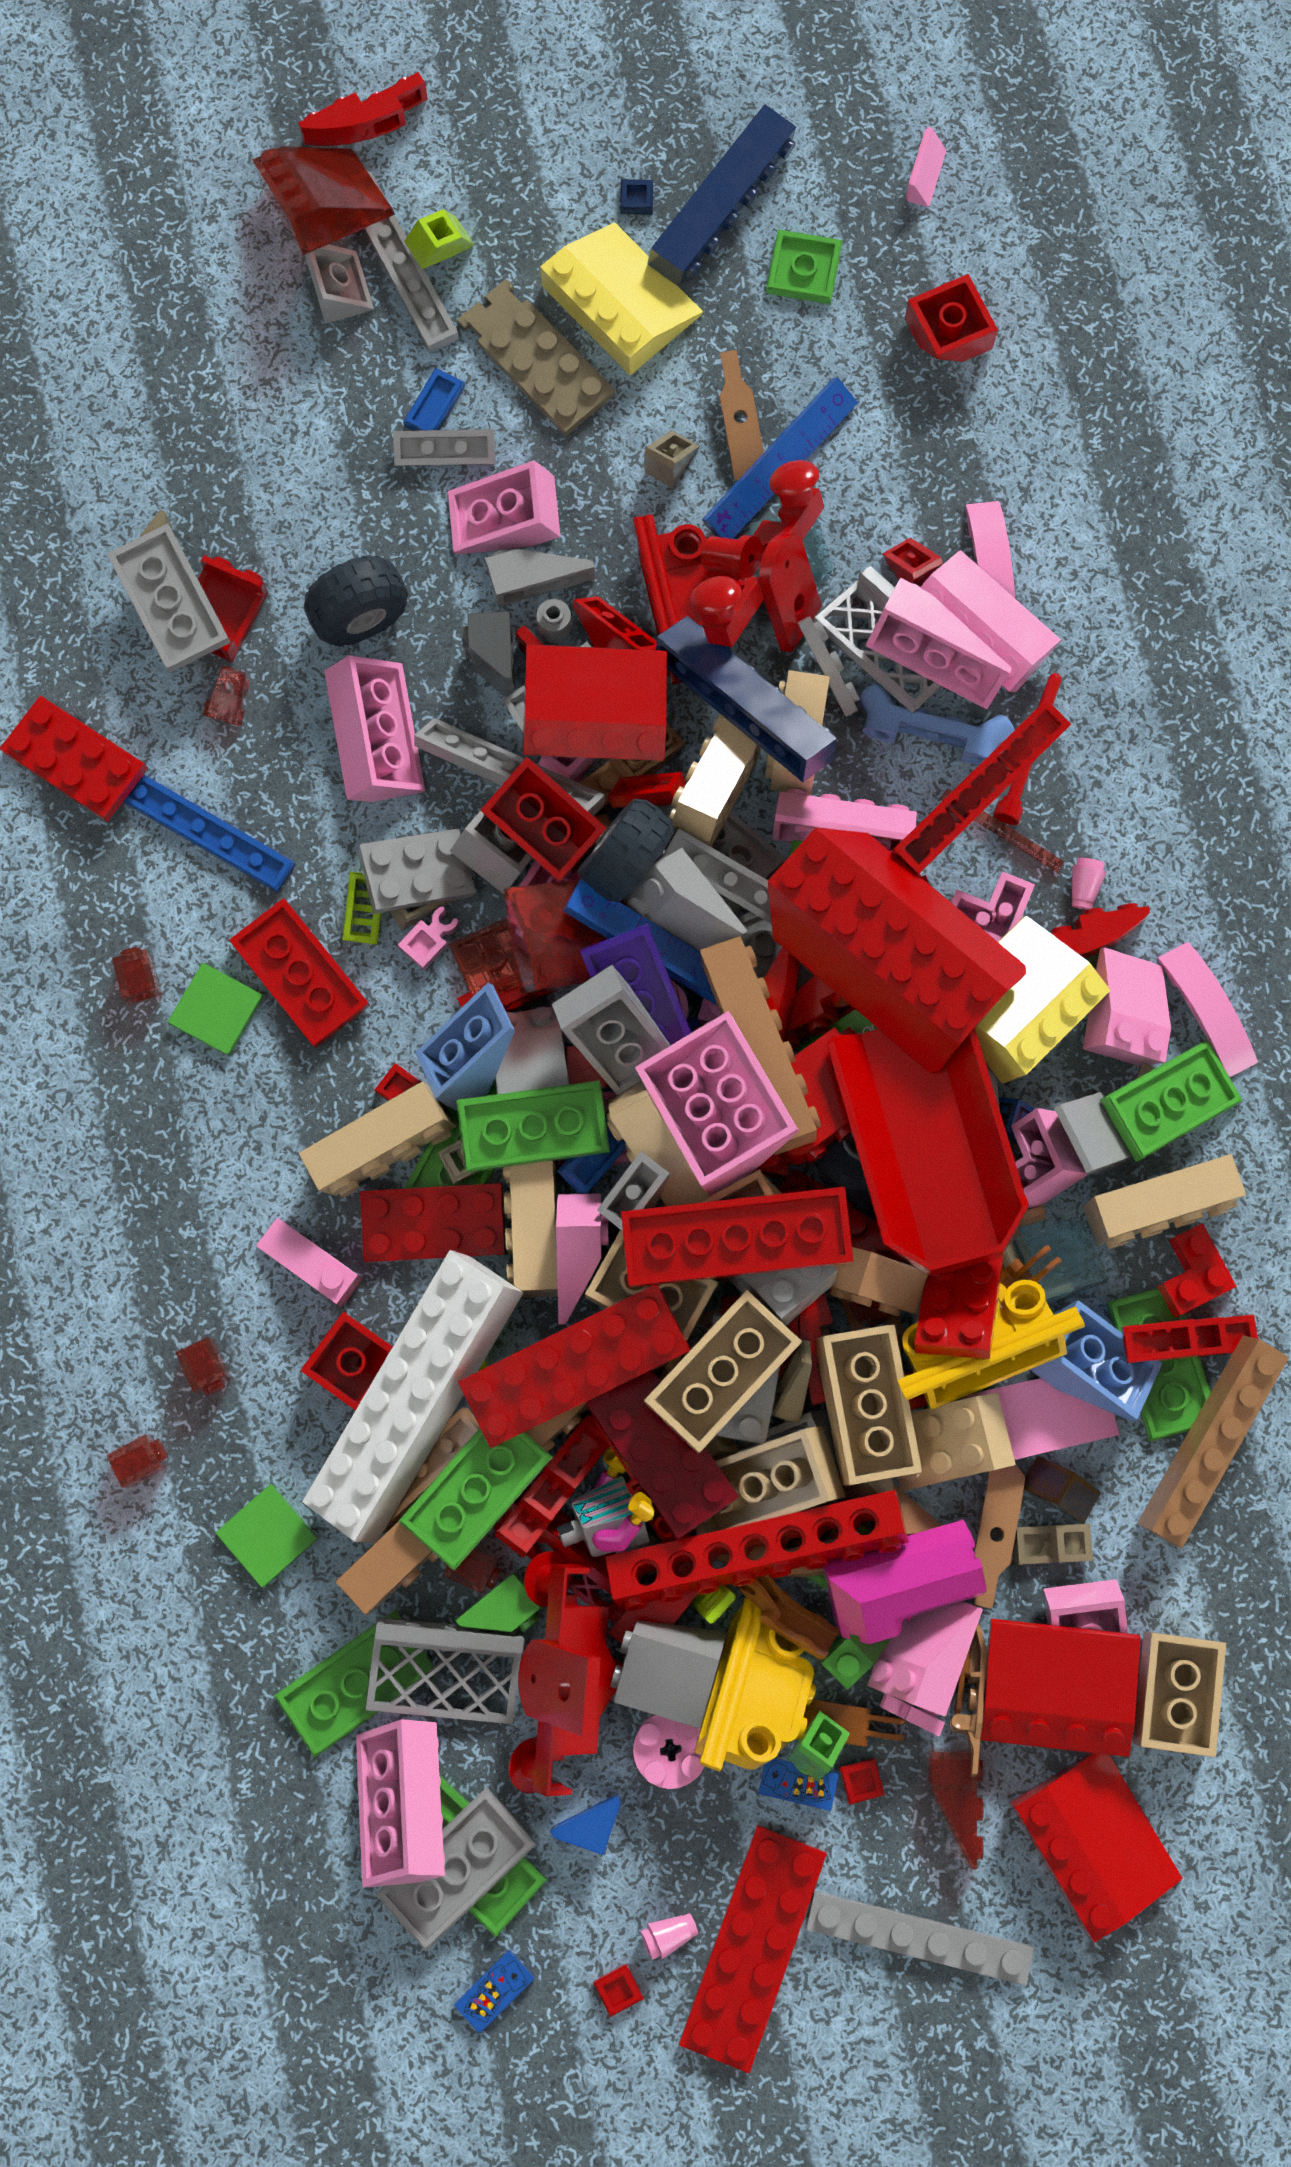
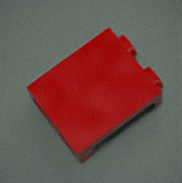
(234, 598)

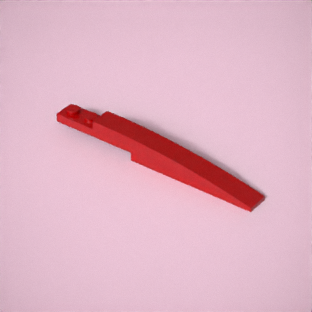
(980, 788)

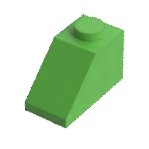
(502, 1608)
(851, 1658)
(819, 1747)

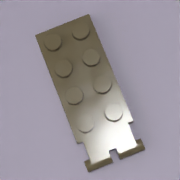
(537, 358)

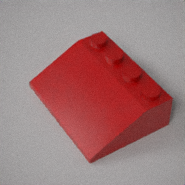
(595, 702)
(1060, 1687)
(1096, 1844)

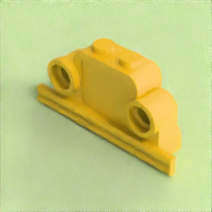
(1022, 1339)
(755, 1695)

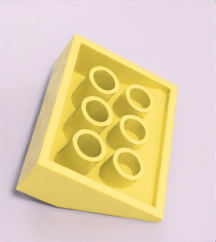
(618, 296)
(1041, 1006)

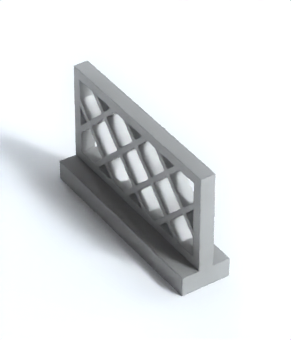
(879, 591)
(441, 1638)

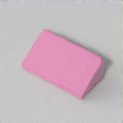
(926, 169)

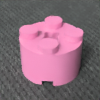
(657, 1766)

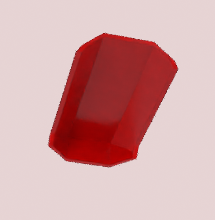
(888, 943)
(931, 1151)

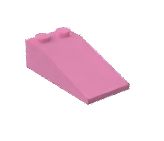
(937, 645)
(1048, 1419)

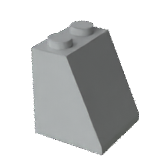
(668, 1670)

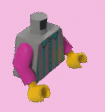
(608, 1514)

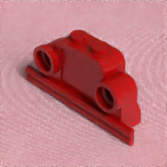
(670, 571)
(823, 1094)

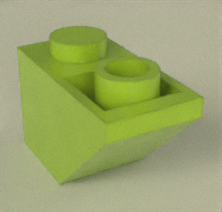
(437, 238)

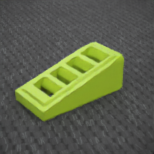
(348, 934)
(713, 1604)

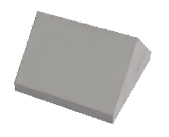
(338, 282)

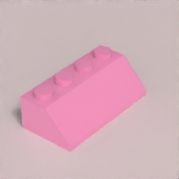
(993, 616)
(373, 729)
(800, 814)
(400, 1804)

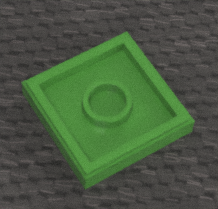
(804, 266)
(215, 1009)
(267, 1535)

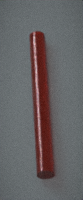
(1016, 839)

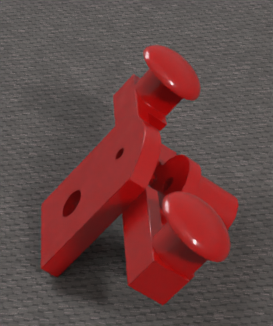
(784, 572)
(561, 1678)

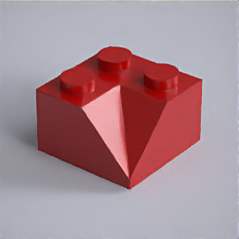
(951, 321)
(347, 1360)

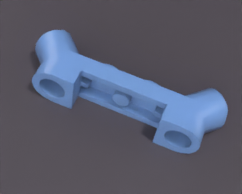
(887, 718)

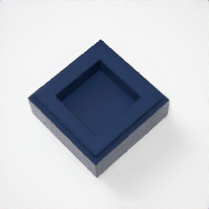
(636, 197)

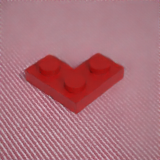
(1203, 1276)

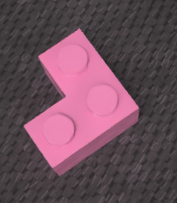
(1003, 908)
(1048, 1157)

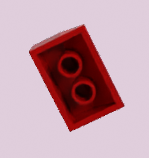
(543, 819)

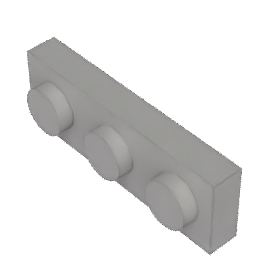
(444, 447)
(829, 664)

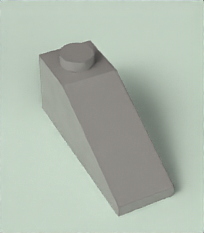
(528, 573)

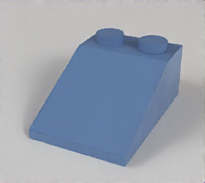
(467, 1049)
(1098, 1368)

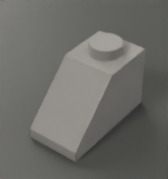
(636, 1189)

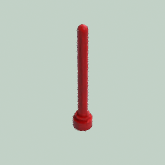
(1009, 808)

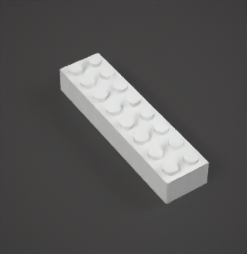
(412, 1398)

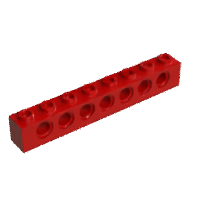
(629, 1567)

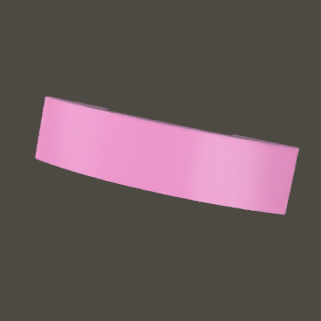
(991, 542)
(1210, 1007)

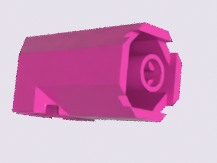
(883, 1589)

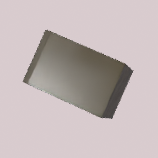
(669, 457)

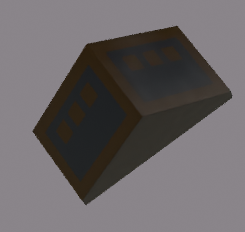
(1061, 1489)

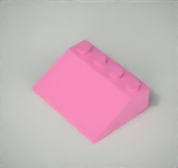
(718, 1103)

